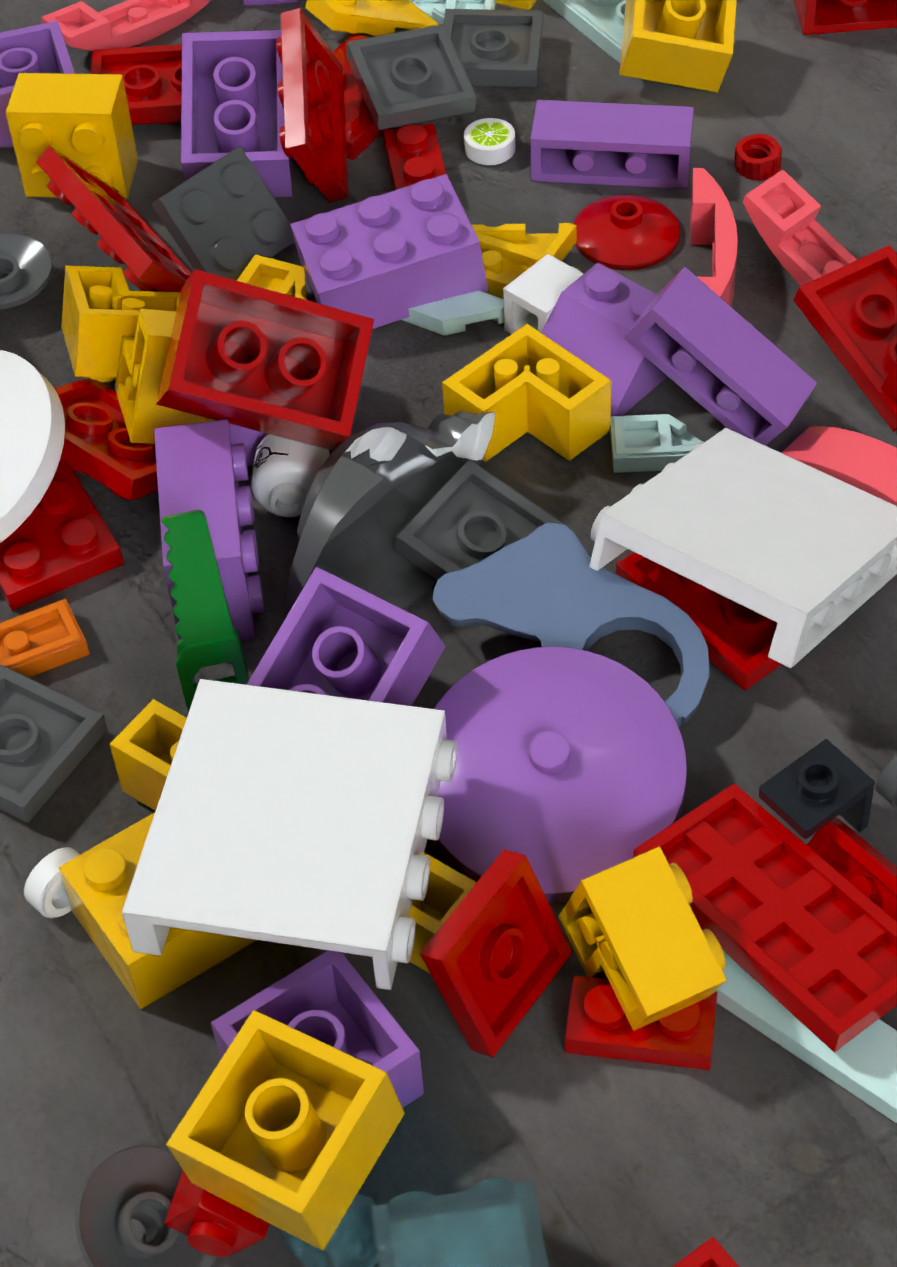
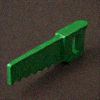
(201, 603)

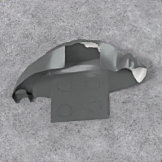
(369, 496)

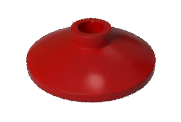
(626, 232)

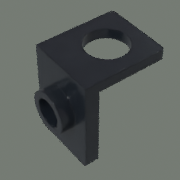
(819, 790)

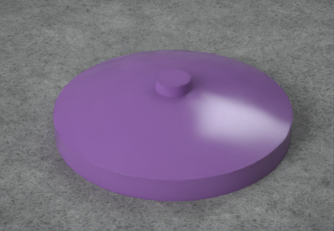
(558, 765)

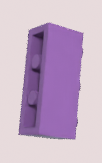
(611, 144)
(720, 359)

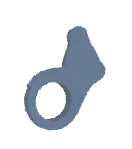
(552, 596)

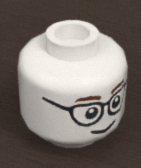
(284, 474)

